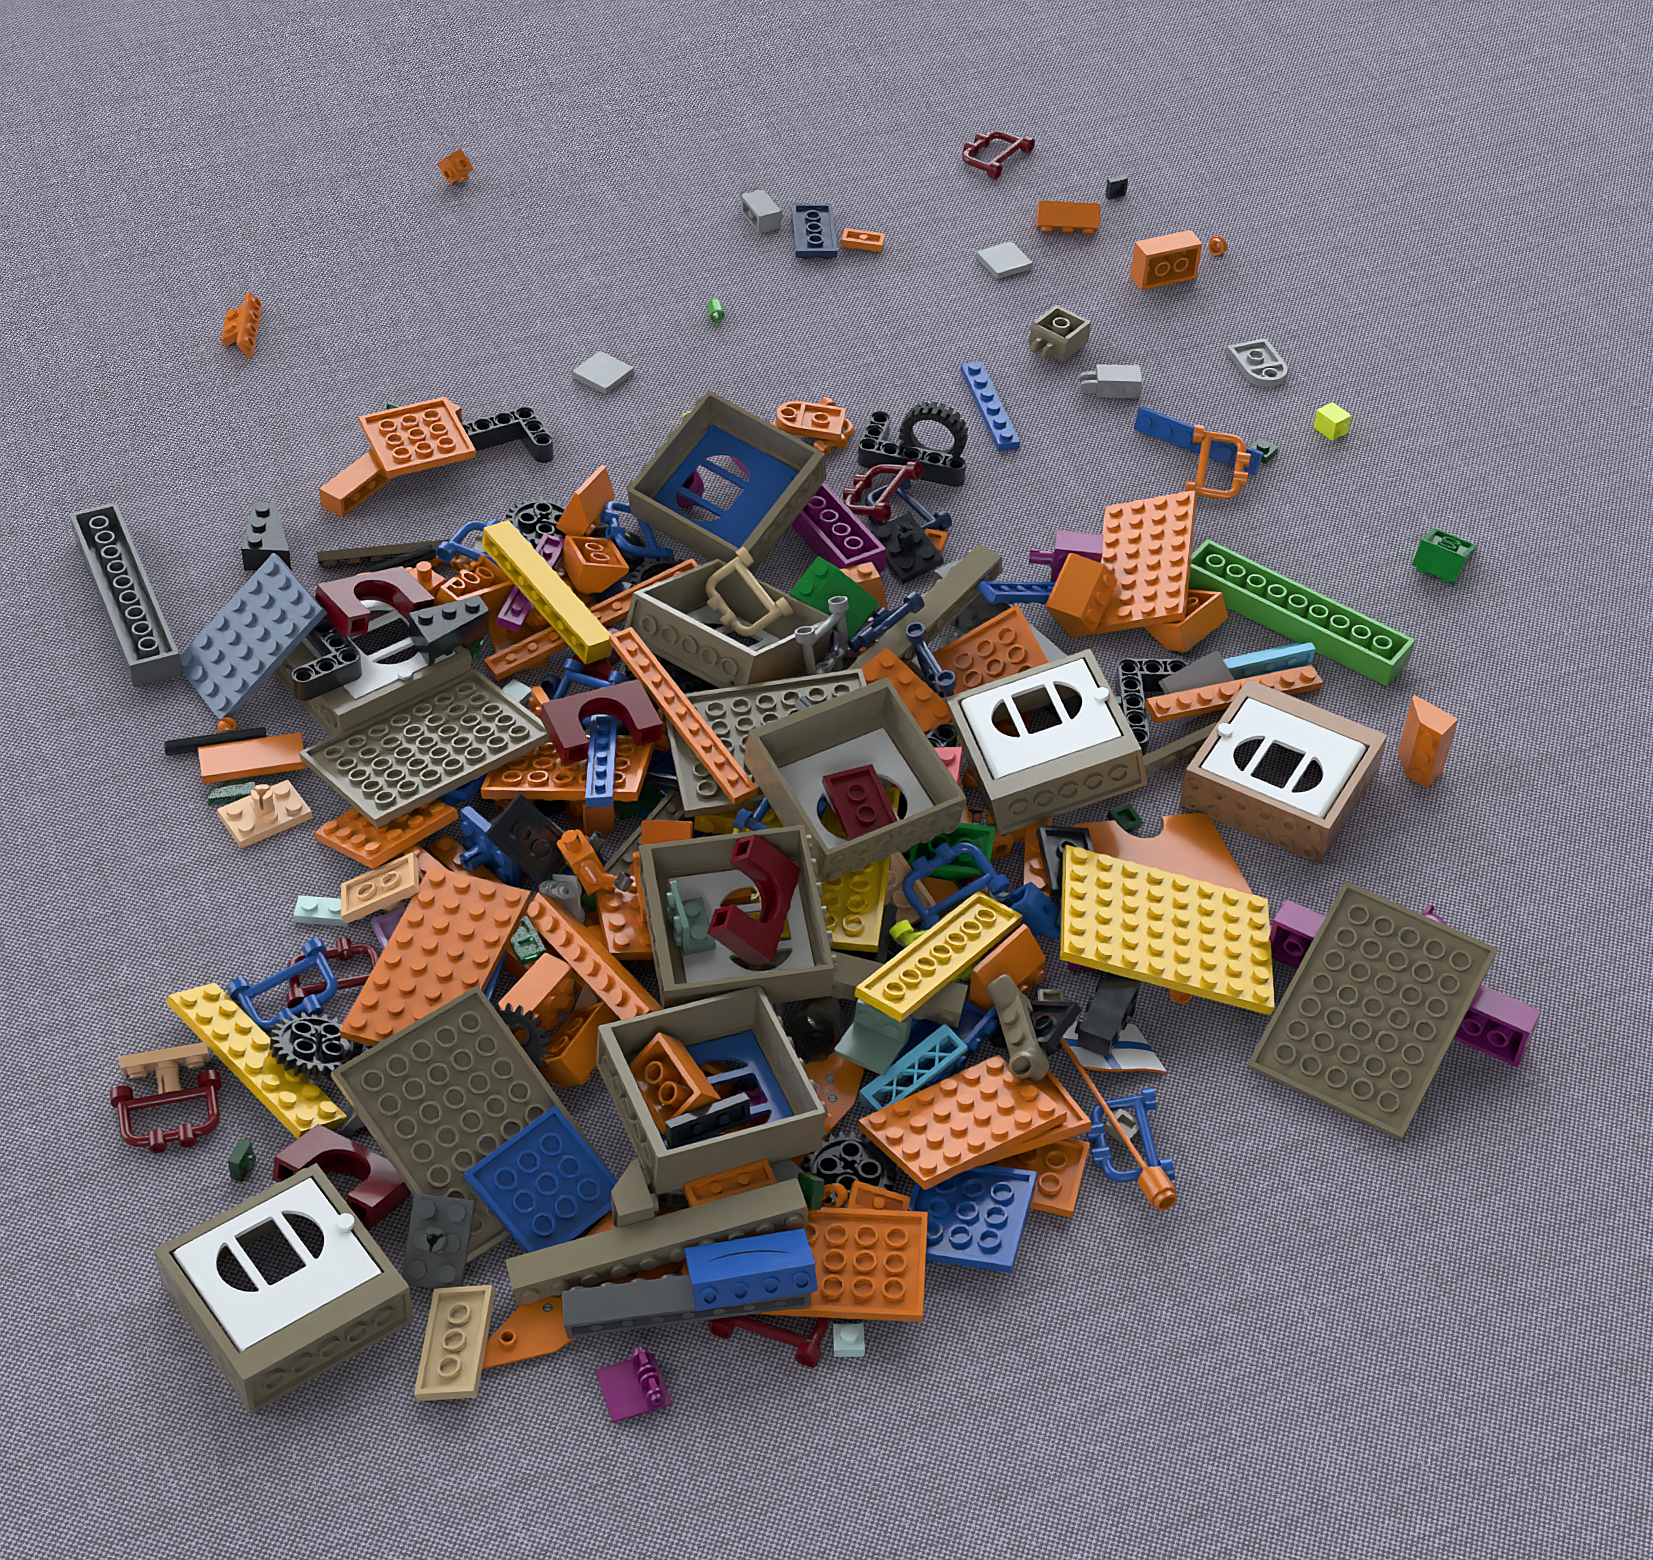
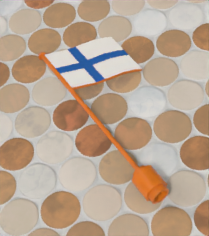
(1129, 1054)

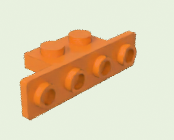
(243, 325)

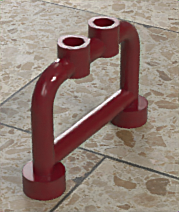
(994, 167)
(881, 509)
(344, 951)
(157, 1139)
(807, 1352)

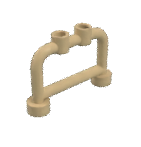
(729, 619)

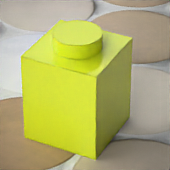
(1332, 421)

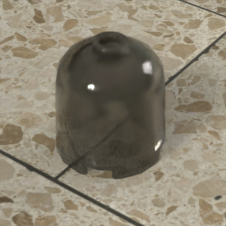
(816, 1027)

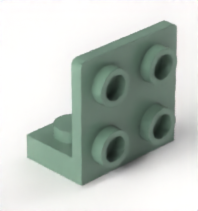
(689, 921)
(873, 1038)

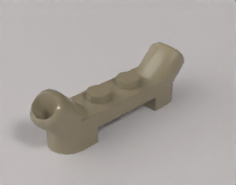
(1013, 1011)

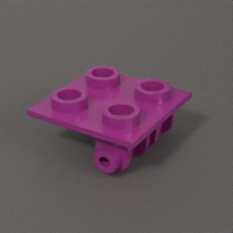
(633, 1386)

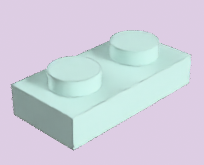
(319, 911)

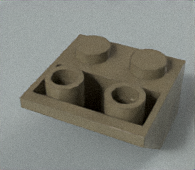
(632, 1198)

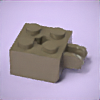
(1059, 333)

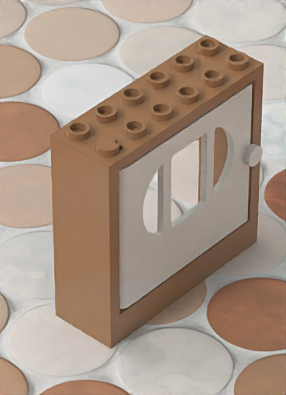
(1276, 814)

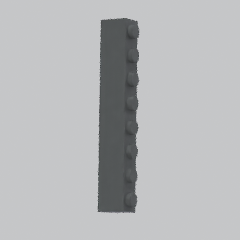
(651, 1304)

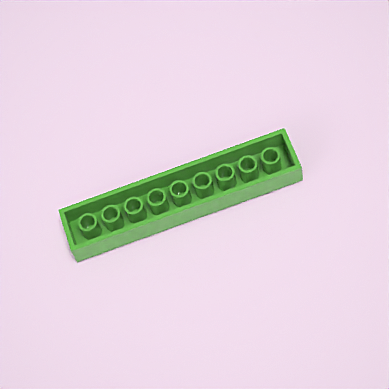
(1301, 613)

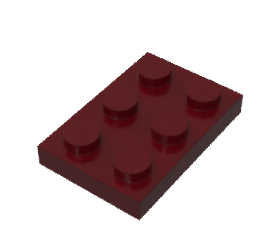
(859, 801)

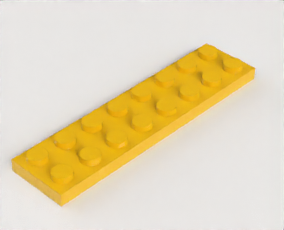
(938, 956)
(246, 1052)

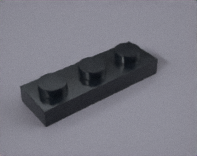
(708, 1121)

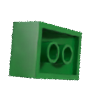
(1443, 555)
(827, 581)
(963, 865)

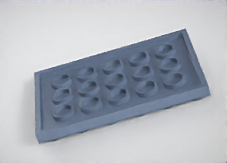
(250, 637)

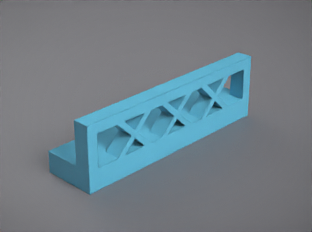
(1271, 660)
(910, 1065)

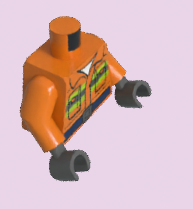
(584, 863)

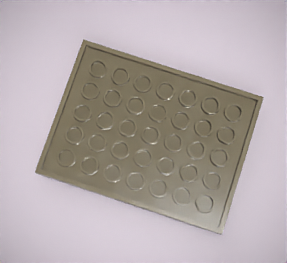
(730, 716)
(425, 747)
(1373, 1010)
(447, 1099)

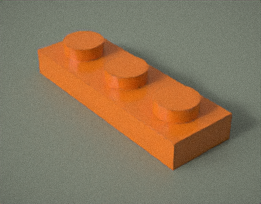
(729, 1183)

